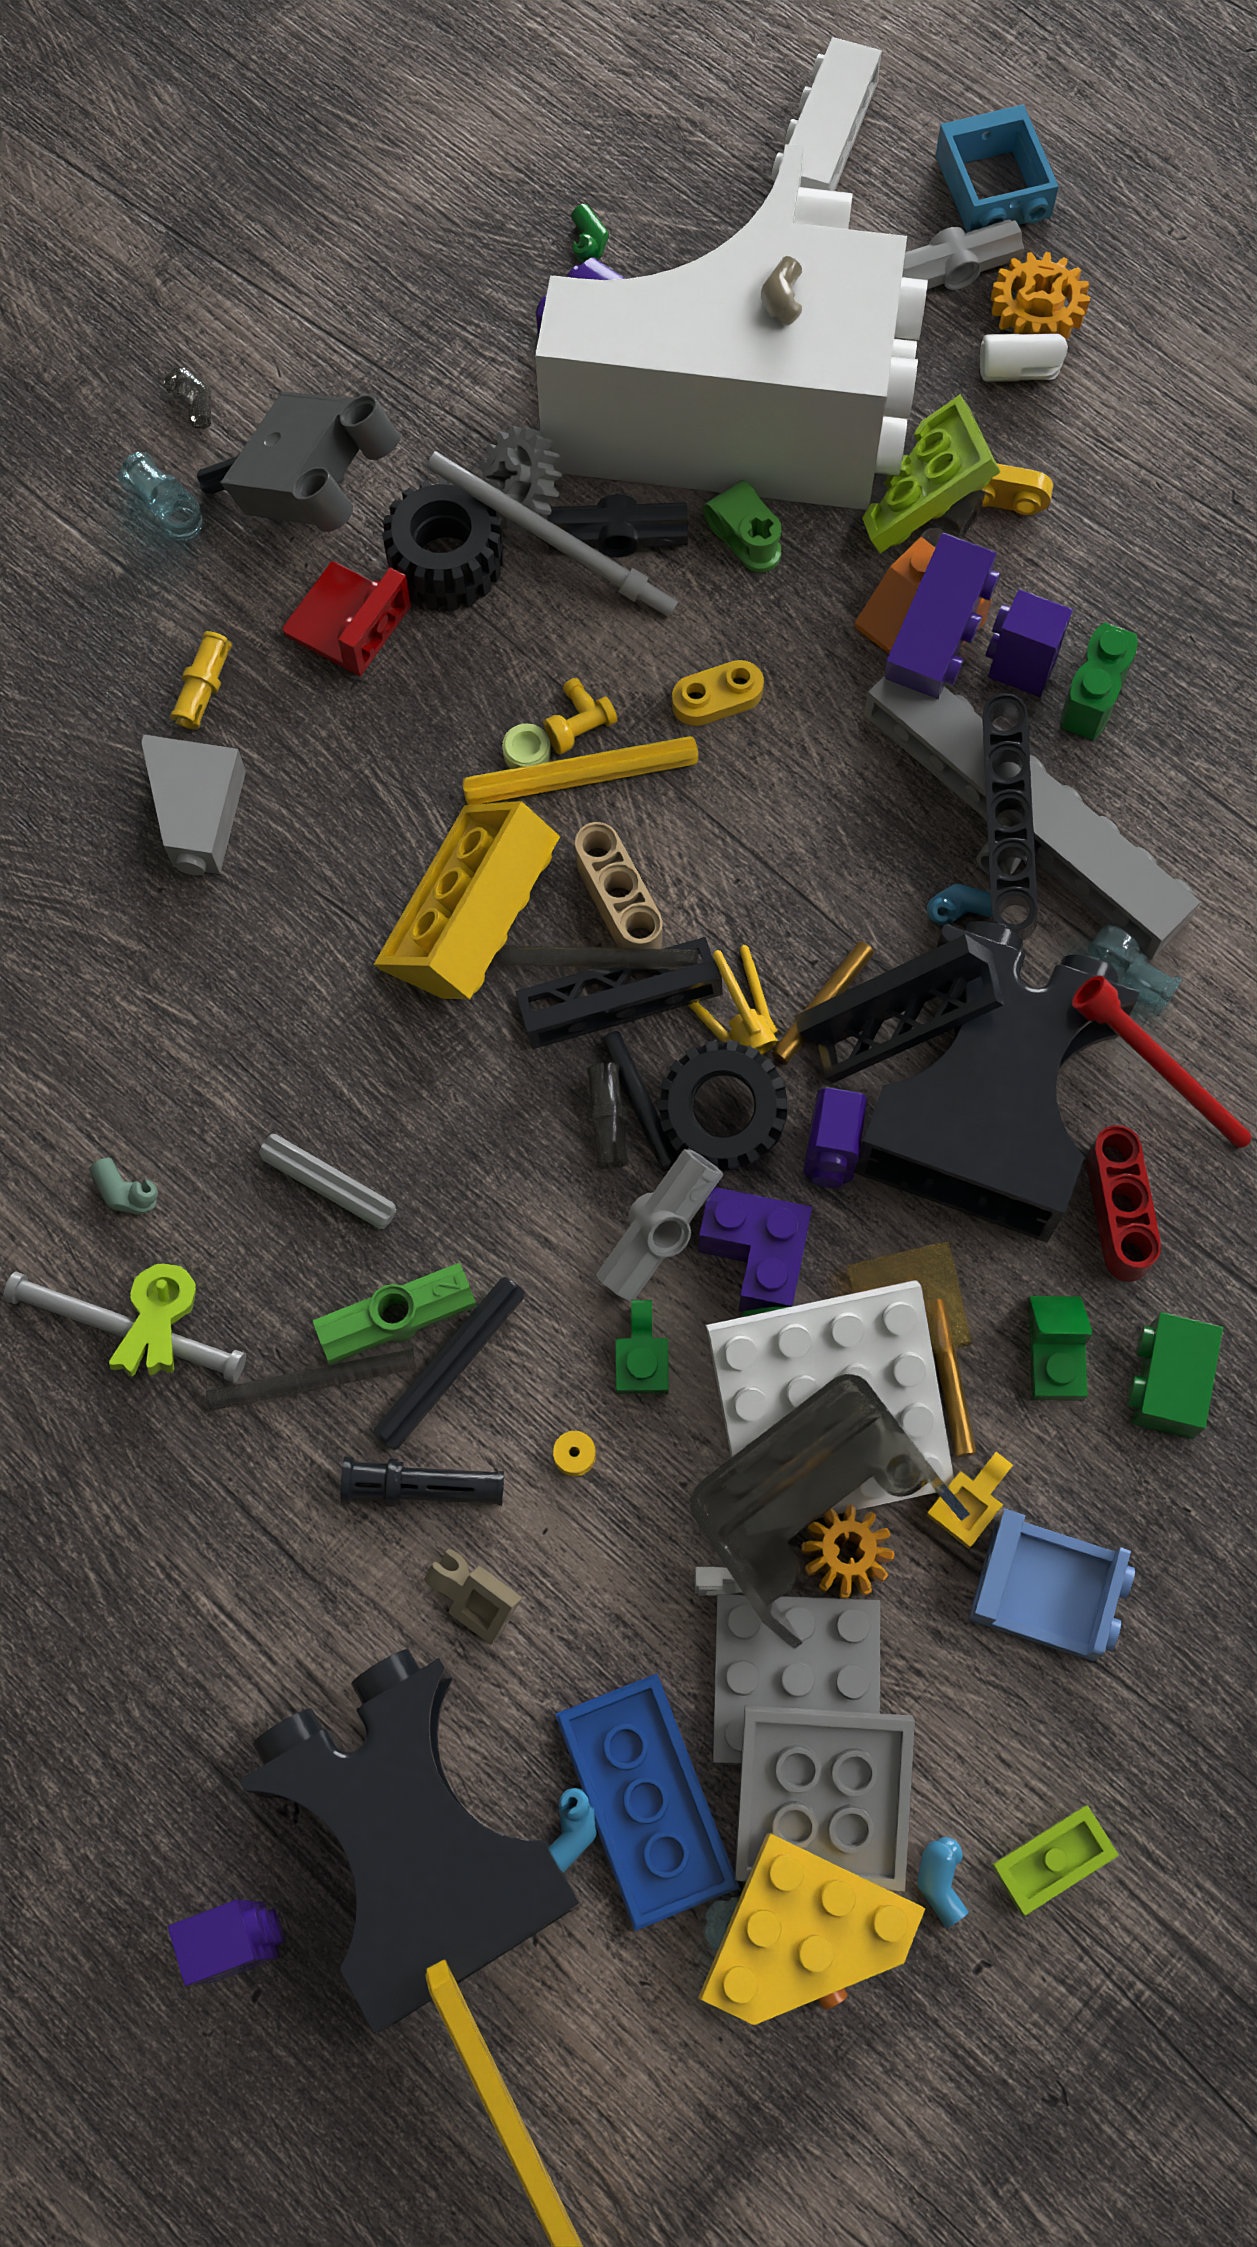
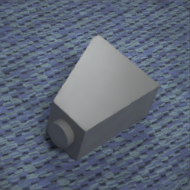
(194, 799)

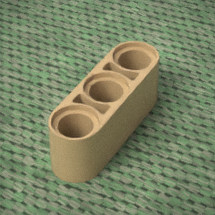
(612, 872)

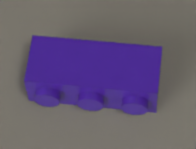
(942, 616)
(226, 1941)

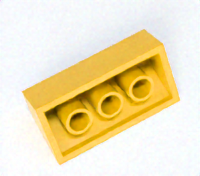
(469, 899)

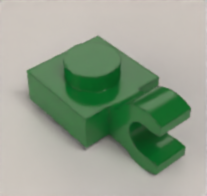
(642, 1359)

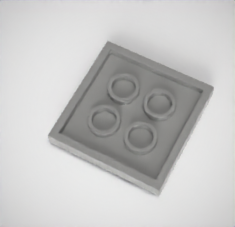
(829, 1671)
(828, 1787)

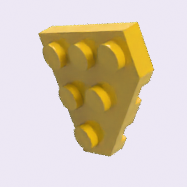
(804, 1934)

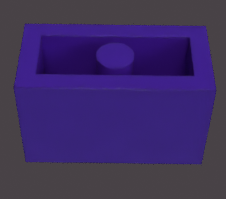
(1027, 642)

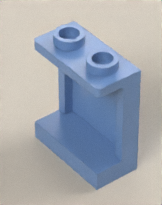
(1051, 1588)

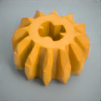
(867, 1552)

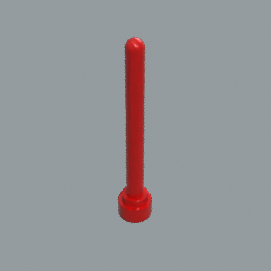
(1100, 1002)

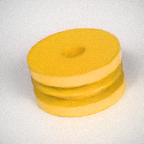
(571, 1442)

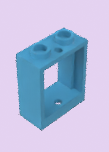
(1007, 132)

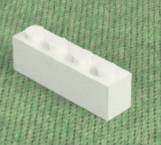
(832, 112)

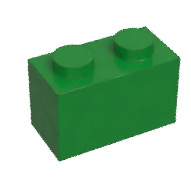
(1175, 1375)

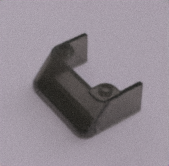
(795, 1477)

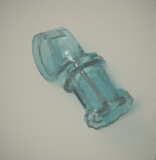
(173, 496)
(1123, 954)

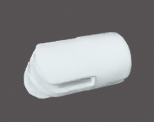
(1021, 357)

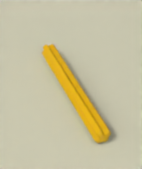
(580, 770)

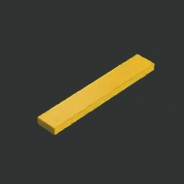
(500, 2107)

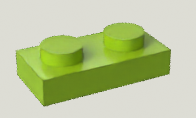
(1054, 1860)

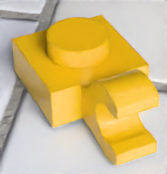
(977, 1500)

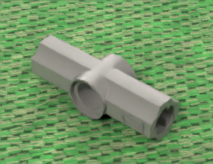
(959, 257)
(659, 1224)

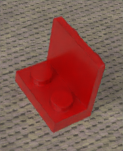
(349, 616)

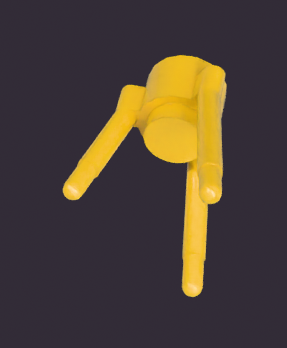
(748, 1026)

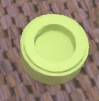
(526, 746)

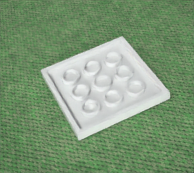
(786, 1355)

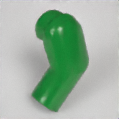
(593, 236)

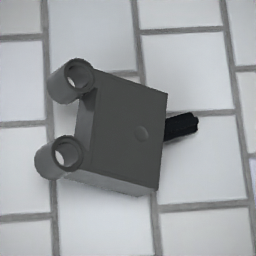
(301, 457)

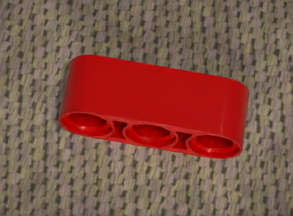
(1131, 1181)

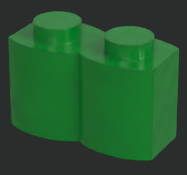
(1098, 681)

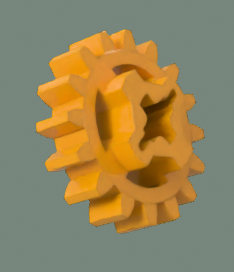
(1040, 297)

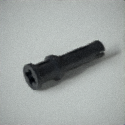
(395, 1482)

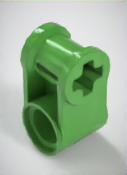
(745, 526)

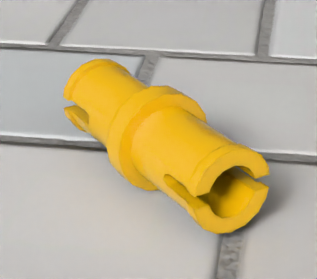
(201, 680)

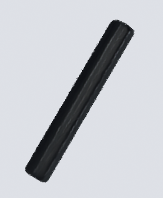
(449, 1363)

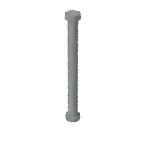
(20, 1289)

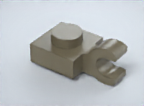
(478, 1596)

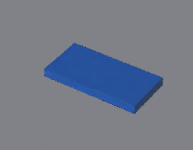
(646, 1802)

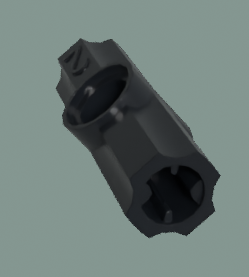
(622, 526)

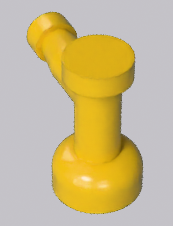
(592, 714)

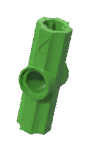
(361, 1324)

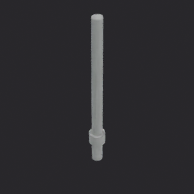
(631, 583)

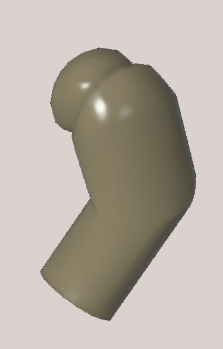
(778, 294)

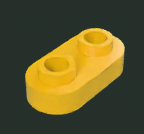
(1019, 490)
(719, 692)

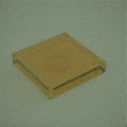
(937, 1274)

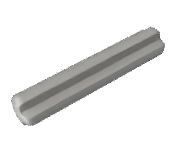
(327, 1181)

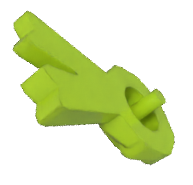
(161, 1299)

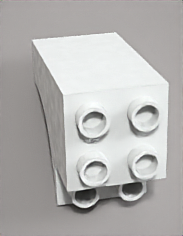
(703, 388)

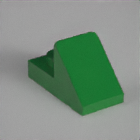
(1058, 1348)

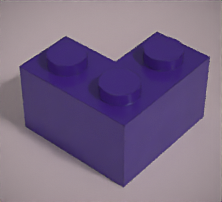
(762, 1233)

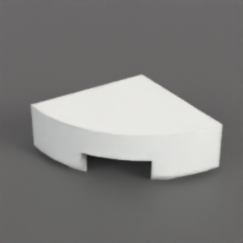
(714, 1581)

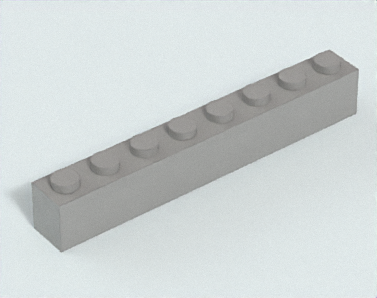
(1069, 838)

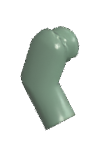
(121, 1194)

